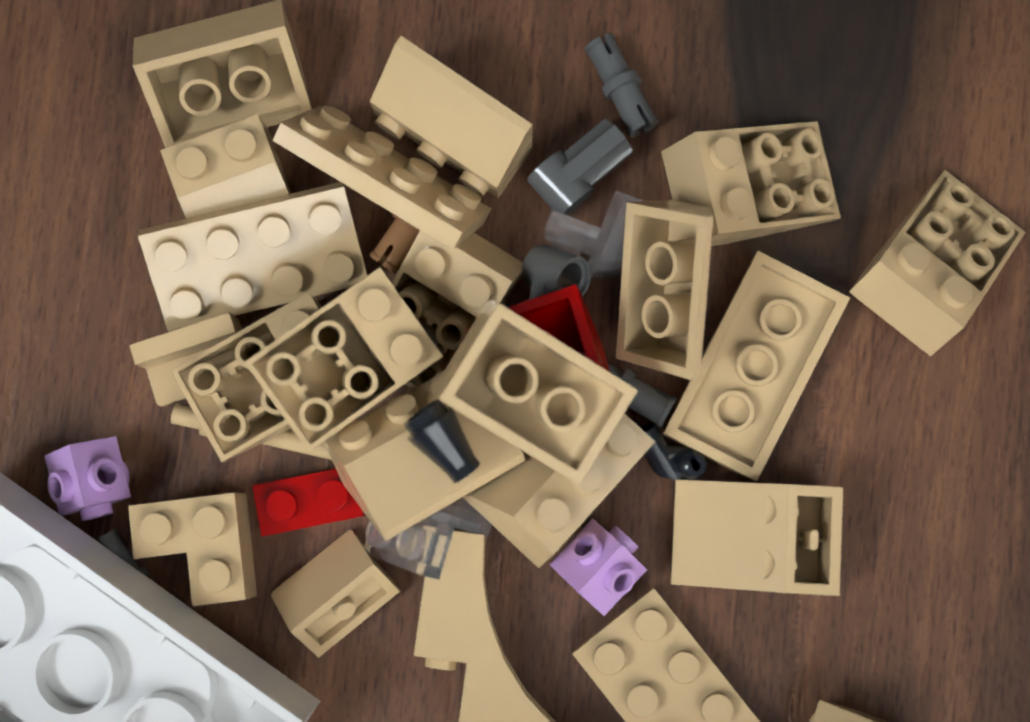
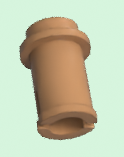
(395, 243)

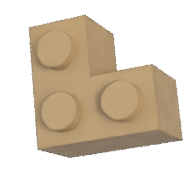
(213, 535)

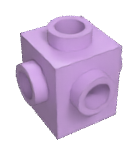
(88, 478)
(600, 565)

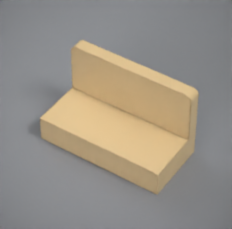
(174, 348)
(333, 594)

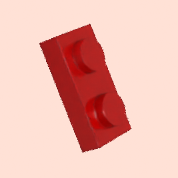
(303, 502)

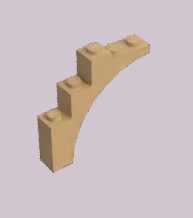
(459, 628)

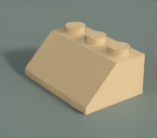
(221, 72)
(450, 119)
(664, 286)
(394, 478)
(542, 507)

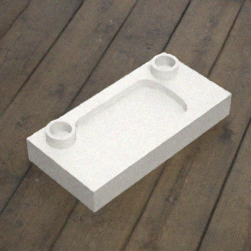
(109, 644)

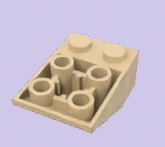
(754, 179)
(938, 264)
(451, 288)
(343, 359)
(225, 392)
(757, 536)

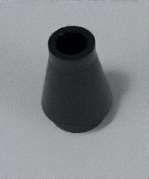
(442, 440)

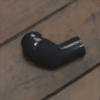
(672, 460)

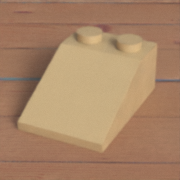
(226, 168)
(534, 391)

